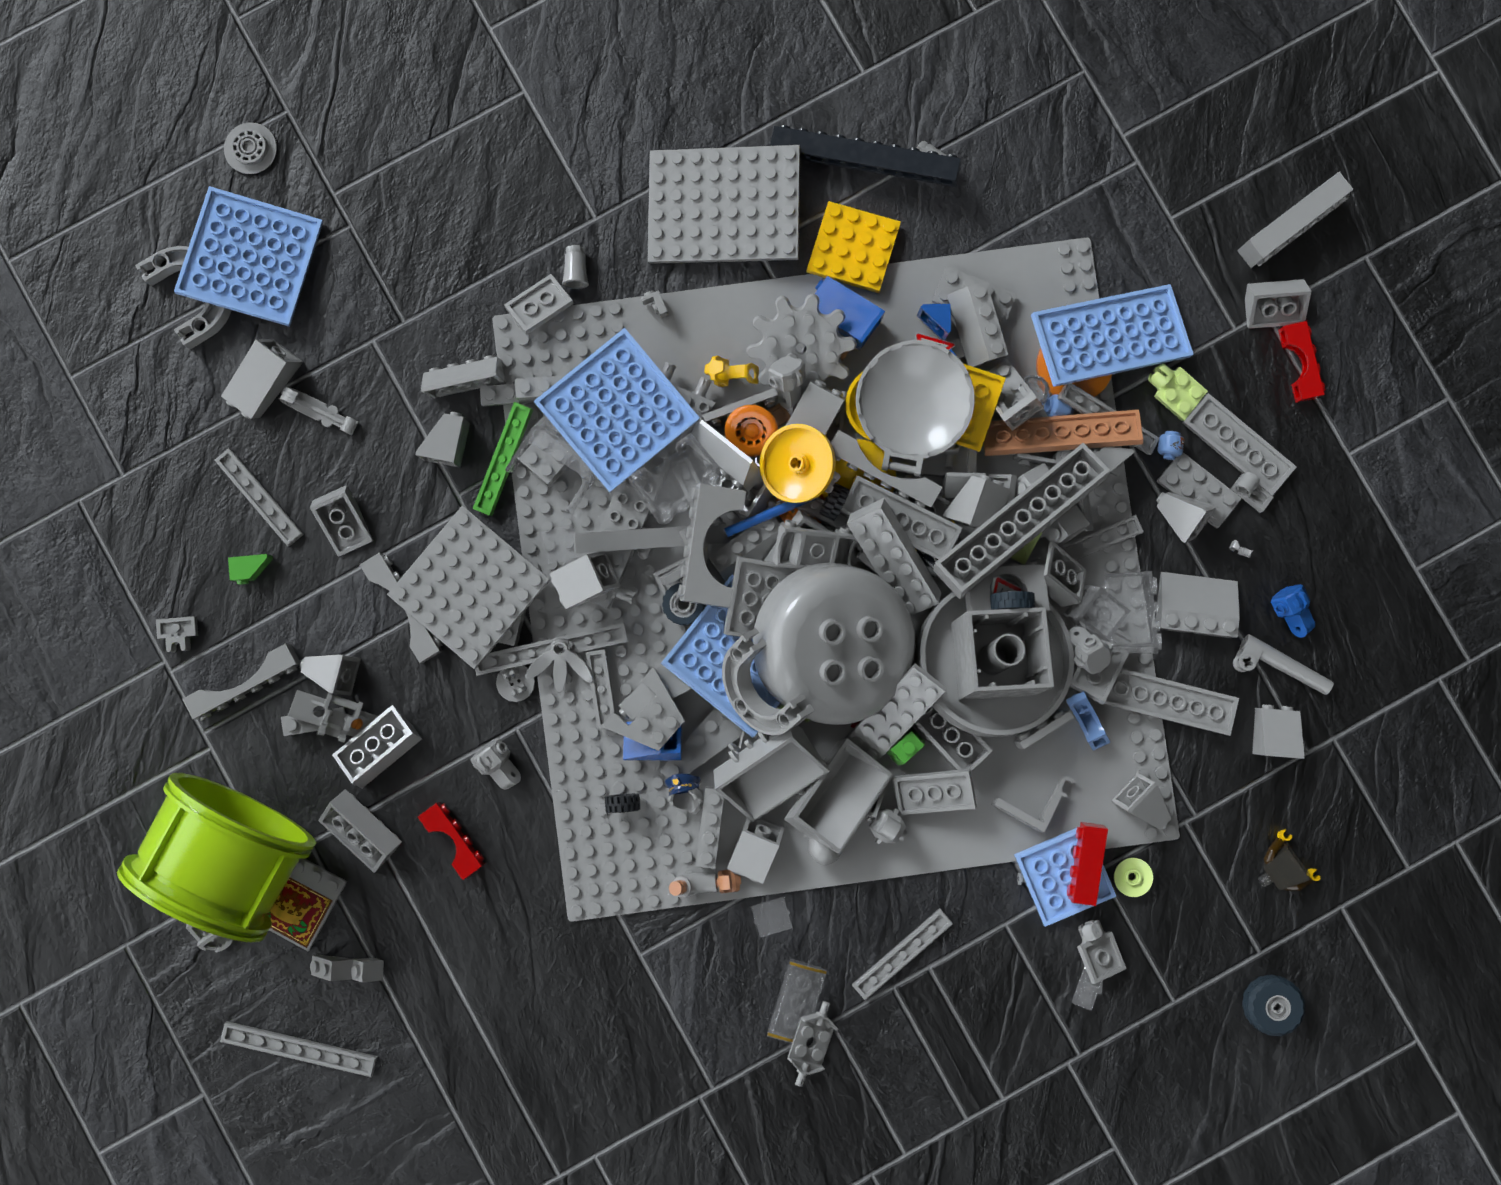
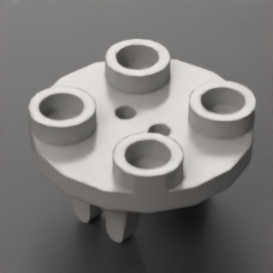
(518, 691)

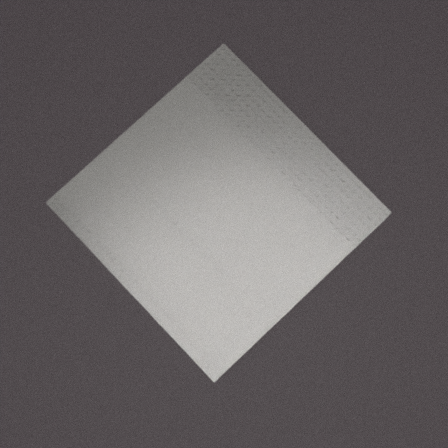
(630, 858)

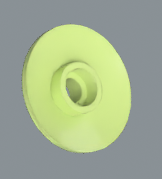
(1142, 881)

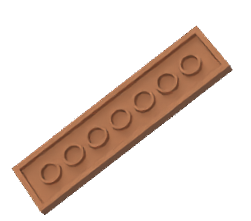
(1065, 433)

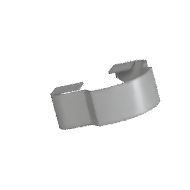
(1242, 551)

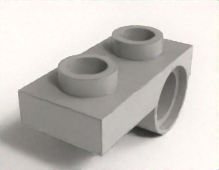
(1248, 489)

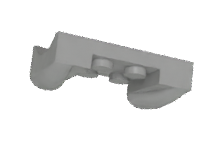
(806, 547)

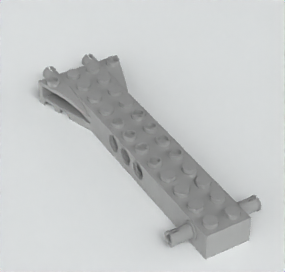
(627, 508)

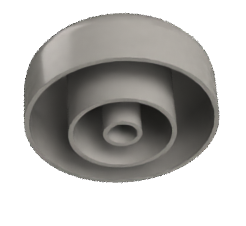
(836, 640)

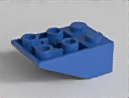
(669, 751)

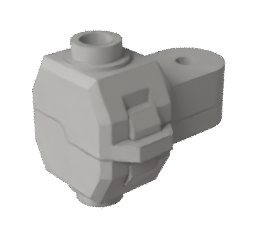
(787, 377)
(1090, 650)
(494, 761)
(887, 826)

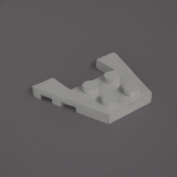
(655, 722)

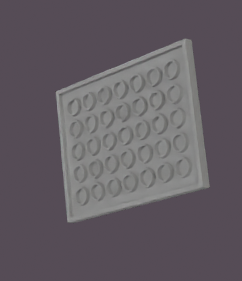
(724, 204)

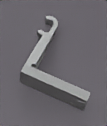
(1046, 814)

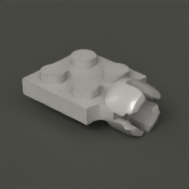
(1099, 952)

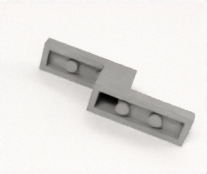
(523, 391)

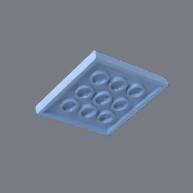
(1048, 875)

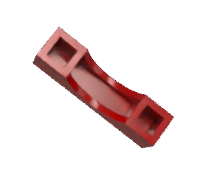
(1298, 339)
(466, 858)

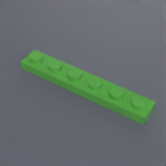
(505, 450)

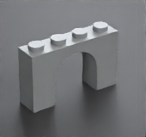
(1028, 577)

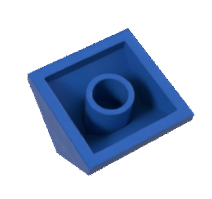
(937, 318)

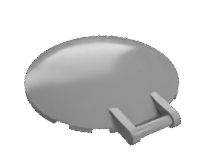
(914, 402)

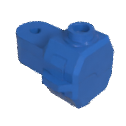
(1293, 605)

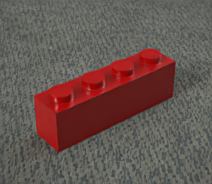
(1087, 863)

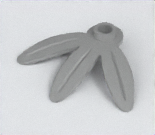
(560, 656)

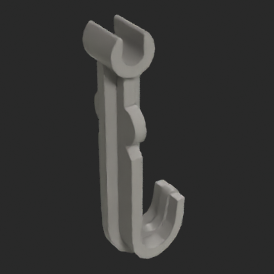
(317, 410)

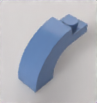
(1088, 720)

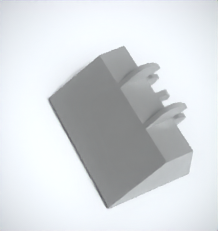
(768, 772)
(841, 799)

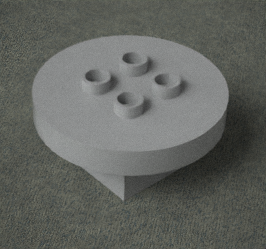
(997, 665)

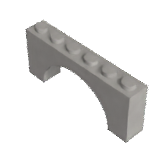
(698, 583)

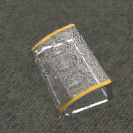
(796, 999)

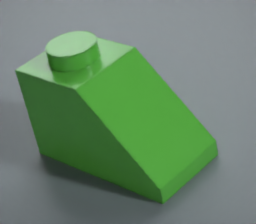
(247, 568)

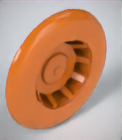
(751, 428)

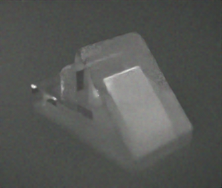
(1086, 992)

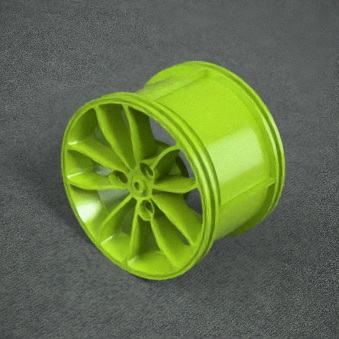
(215, 858)

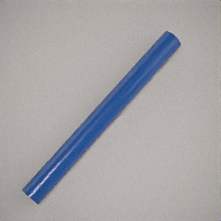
(762, 517)

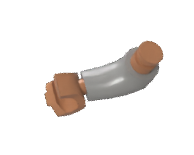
(702, 882)

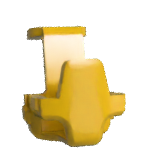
(721, 372)

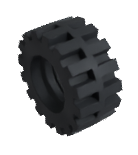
(622, 803)

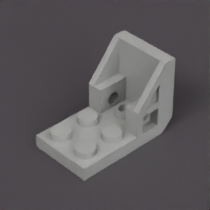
(1016, 400)

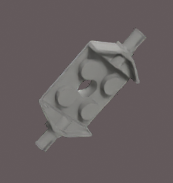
(810, 1058)

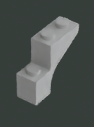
(341, 968)

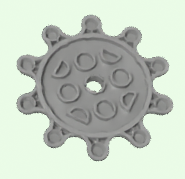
(803, 326)

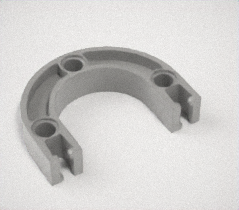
(211, 315)
(744, 696)

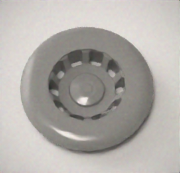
(245, 140)

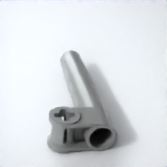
(1255, 649)

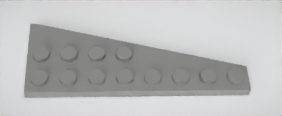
(705, 742)

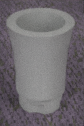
(575, 268)

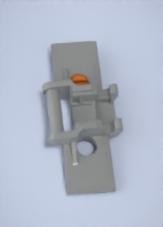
(332, 721)

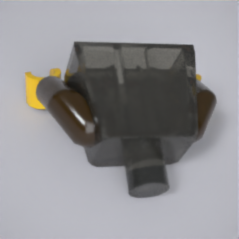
(1285, 867)

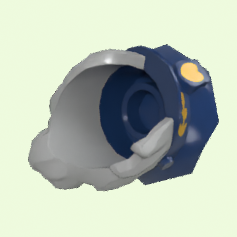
(685, 792)

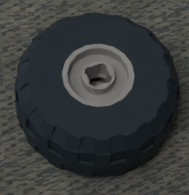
(1273, 1005)

